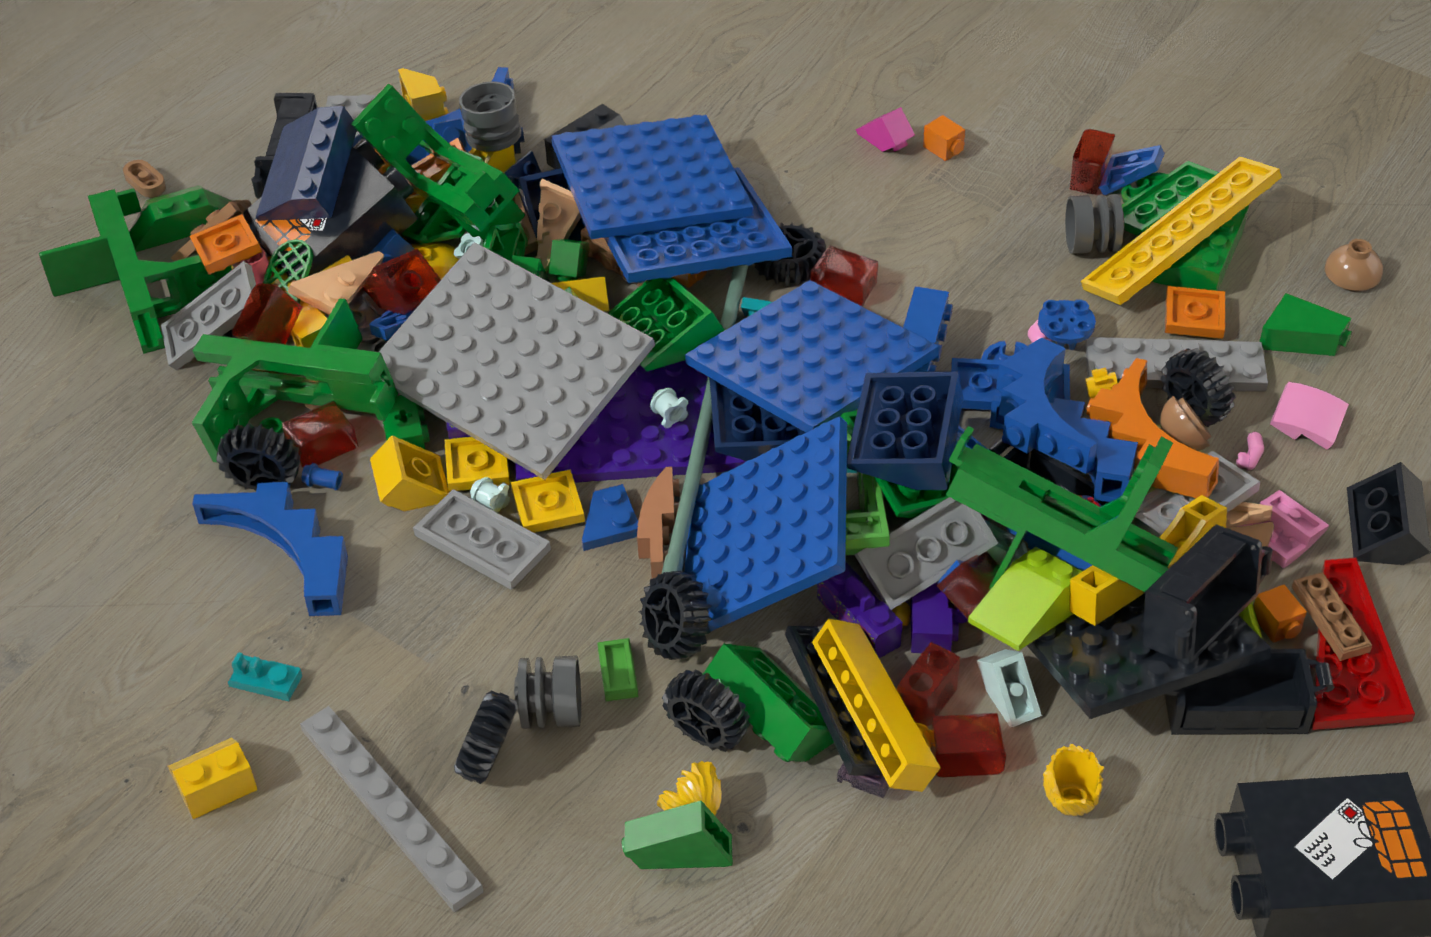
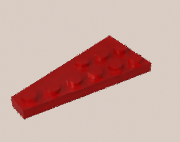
(1368, 685)

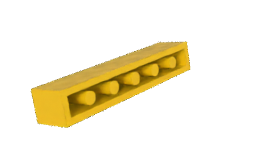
(875, 706)

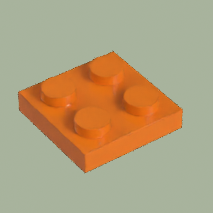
(225, 244)
(1195, 312)

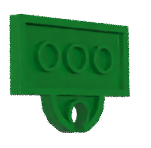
(1159, 194)

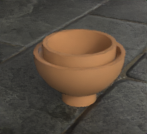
(1354, 266)
(1184, 425)

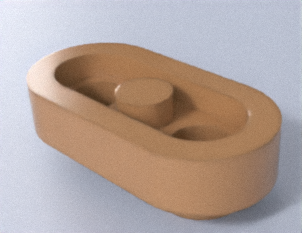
(144, 178)

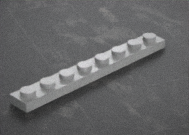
(392, 809)

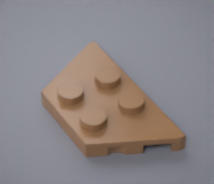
(229, 211)

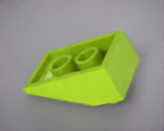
(1026, 599)

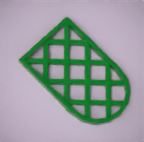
(273, 263)

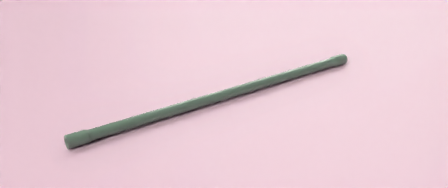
(674, 558)

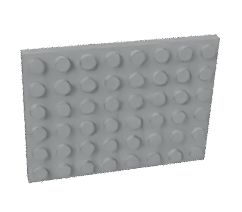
(512, 359)

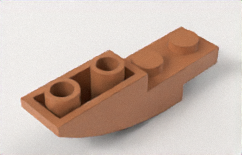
(658, 519)

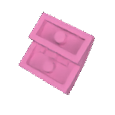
(1309, 413)
(1294, 528)

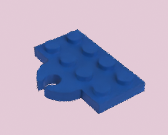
(980, 377)

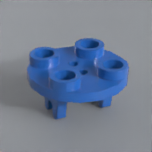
(1066, 321)

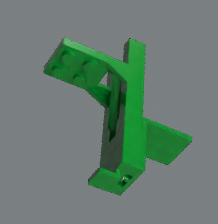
(477, 200)
(114, 258)
(331, 367)
(1062, 518)

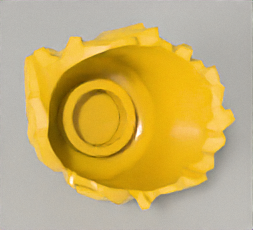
(1073, 780)
(695, 786)

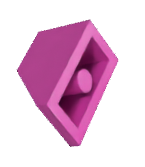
(887, 131)

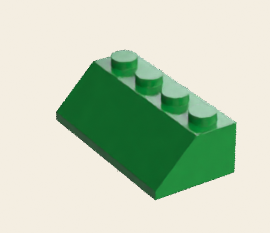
(774, 701)

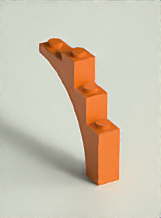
(1184, 468)

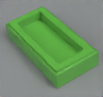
(617, 669)

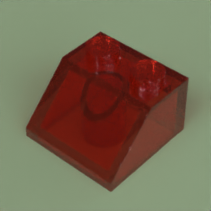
(402, 282)

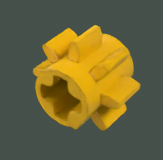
(1100, 380)

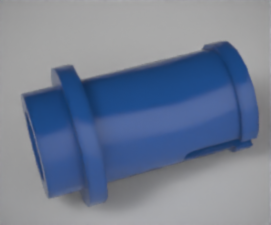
(322, 477)

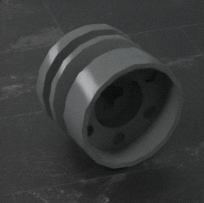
(490, 116)
(1098, 223)
(549, 692)

